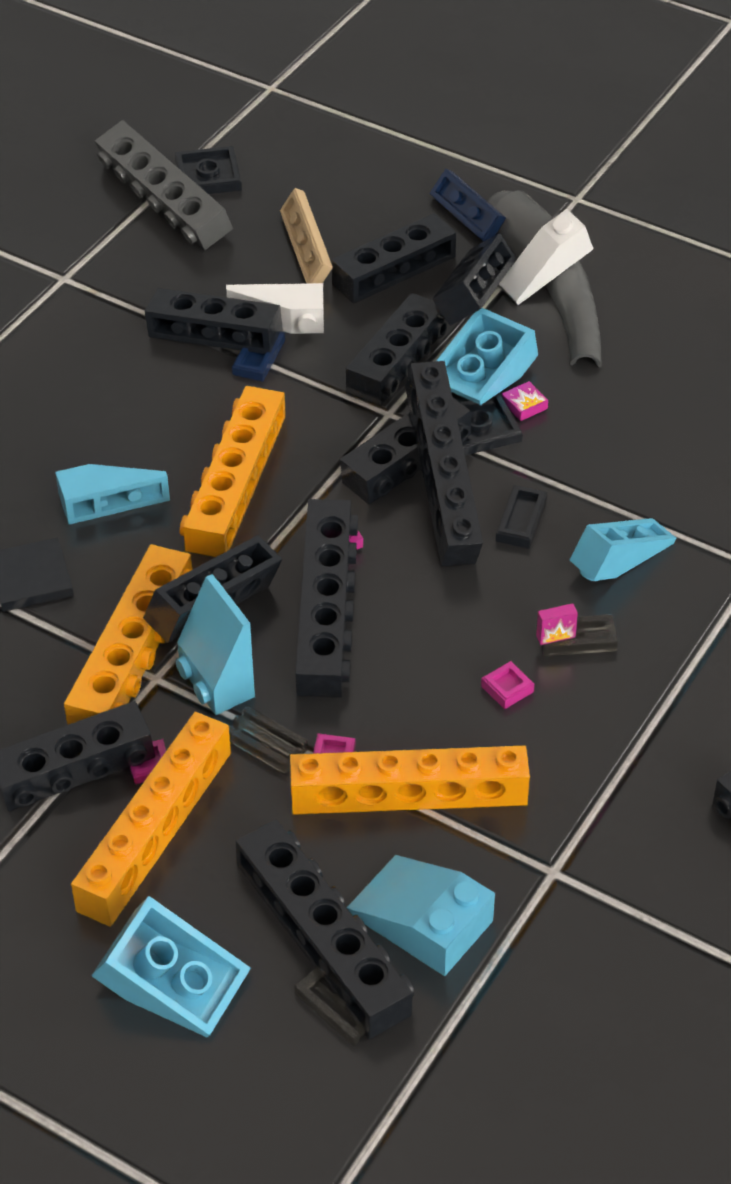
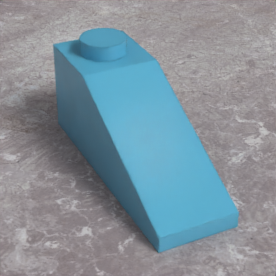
(106, 490)
(617, 547)

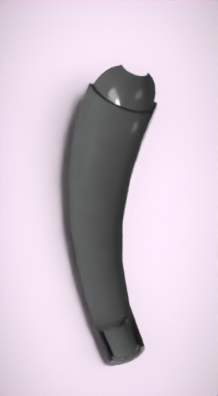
(569, 289)

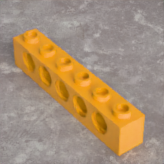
(233, 472)
(127, 641)
(409, 779)
(151, 819)

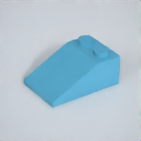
(488, 356)
(217, 649)
(426, 910)
(171, 969)

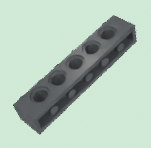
(163, 185)

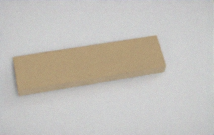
(306, 238)

